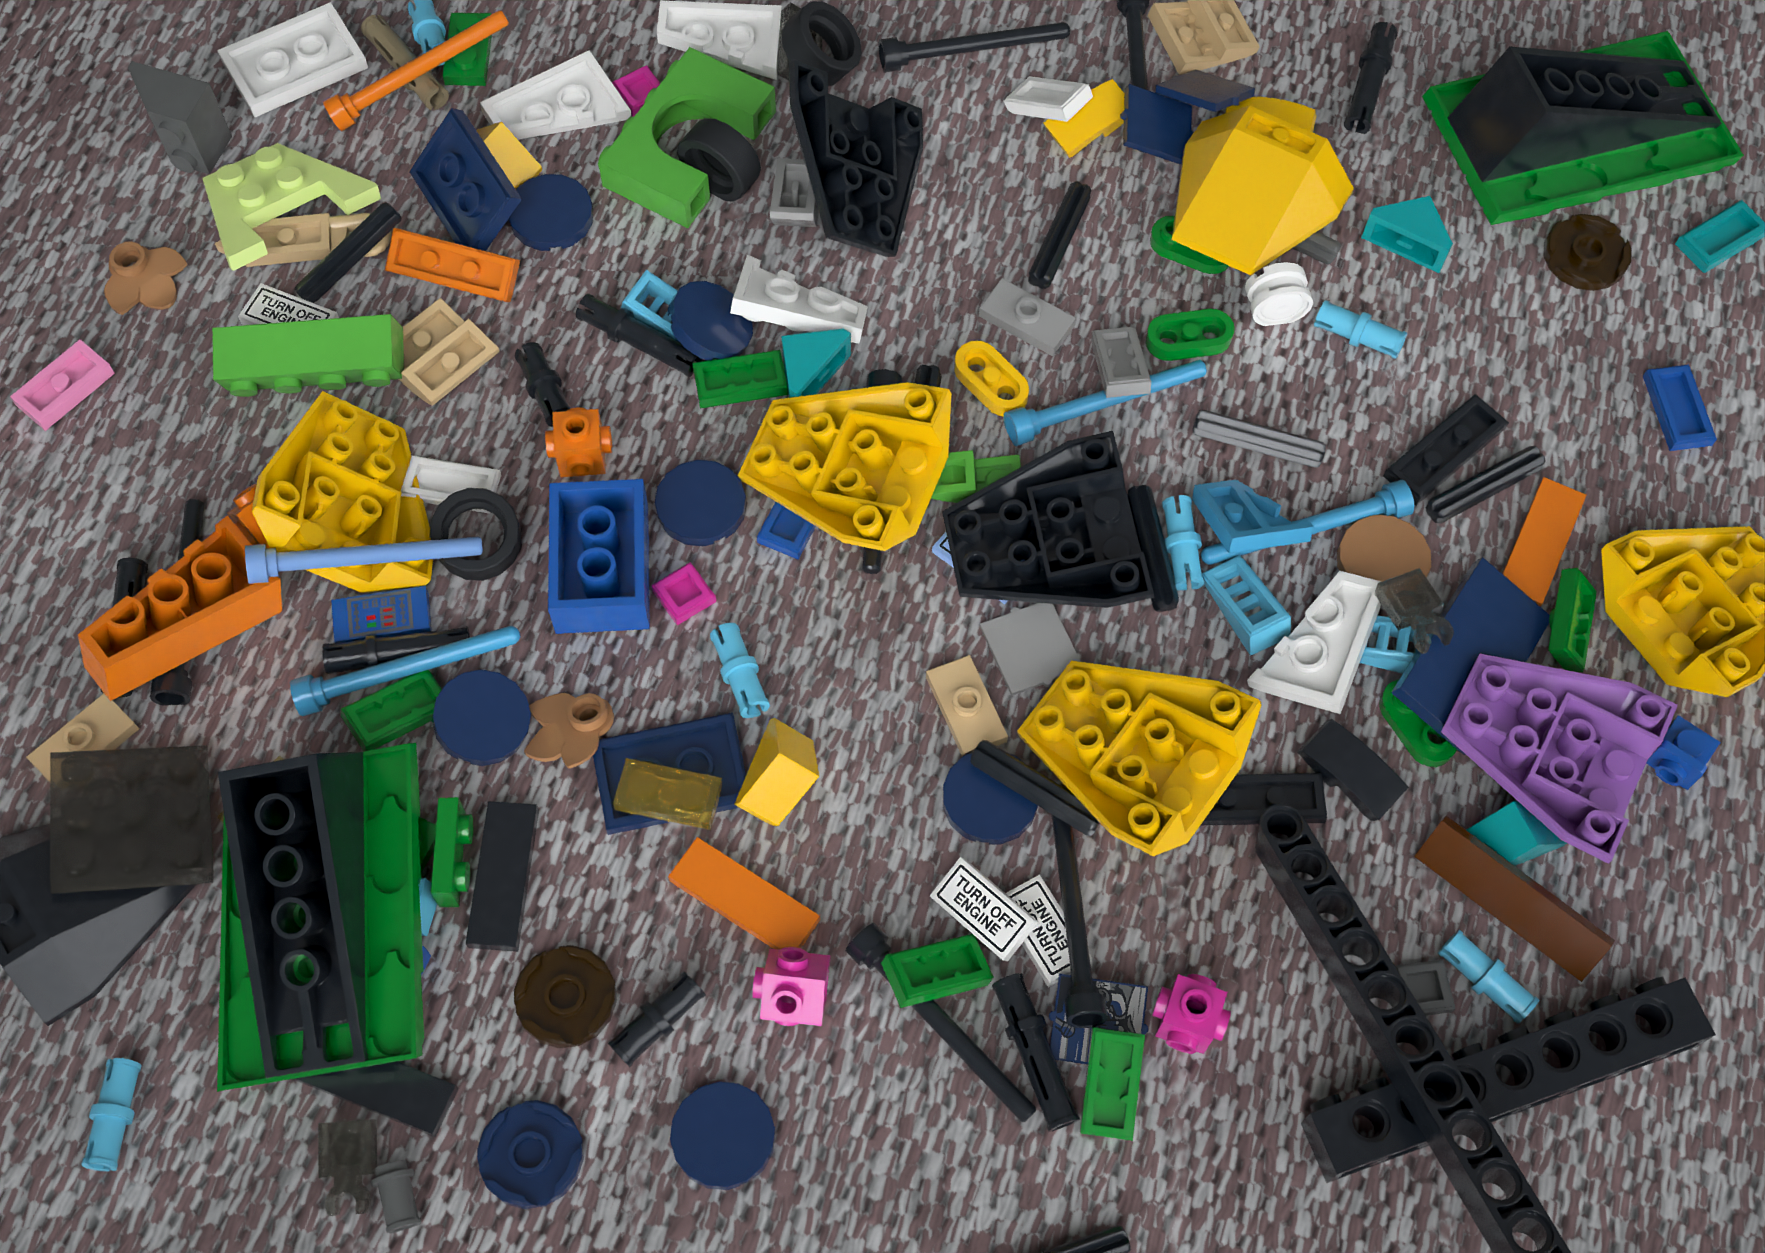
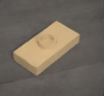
(966, 705)
(95, 728)

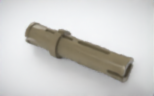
(399, 54)

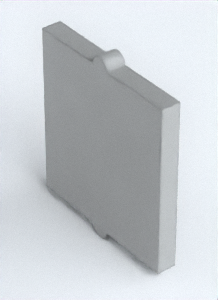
(1029, 646)

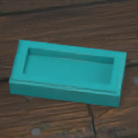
(1722, 236)

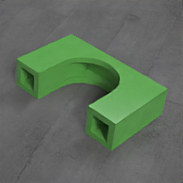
(691, 90)

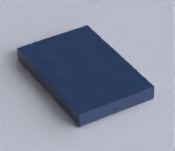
(465, 183)
(697, 746)

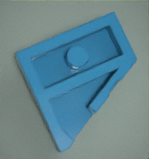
(1245, 518)

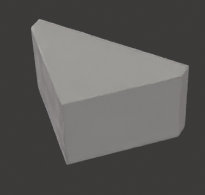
(792, 195)

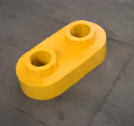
(993, 380)

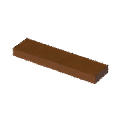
(1514, 899)

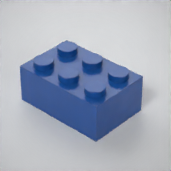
(598, 556)

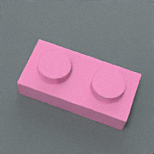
(62, 385)

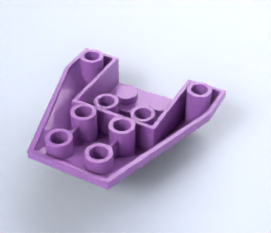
(1560, 743)

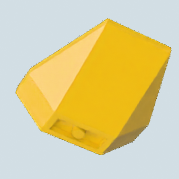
(1255, 188)
(854, 459)
(341, 487)
(1691, 603)
(1142, 747)

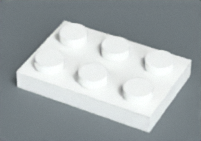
(292, 59)

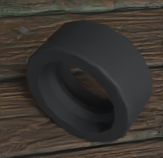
(833, 28)
(723, 156)
(478, 499)

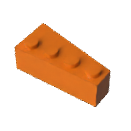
(178, 614)

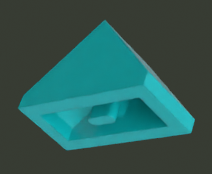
(1411, 231)
(813, 359)
(1516, 834)

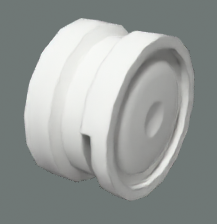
(1279, 294)

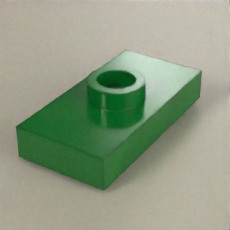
(740, 379)
(1572, 620)
(392, 710)
(937, 970)
(1112, 1083)

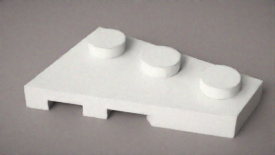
(728, 32)
(558, 100)
(785, 303)
(1326, 647)

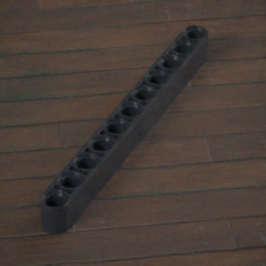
(1407, 1024)

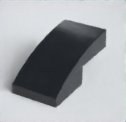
(1353, 768)

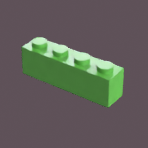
(308, 354)

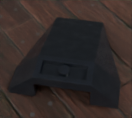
(856, 160)
(1062, 518)
(70, 943)

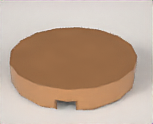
(1383, 548)

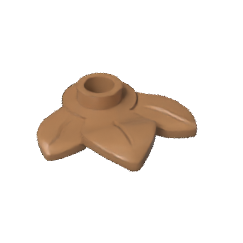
(146, 280)
(566, 728)

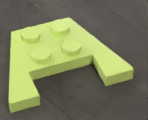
(271, 185)

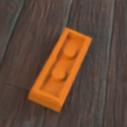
(452, 265)
(1543, 538)
(743, 897)

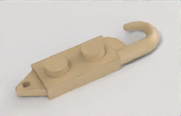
(307, 237)

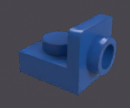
(1683, 754)

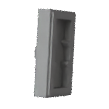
(1027, 317)
(1121, 362)

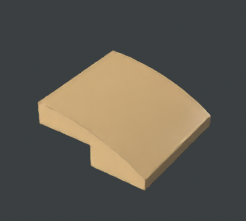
(1202, 33)
(442, 352)

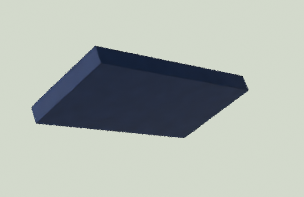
(1487, 619)

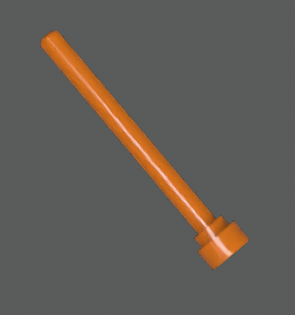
(347, 108)

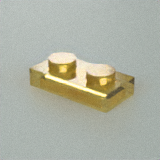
(668, 794)

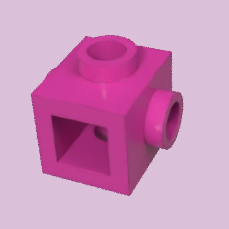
(792, 986)
(1187, 1030)

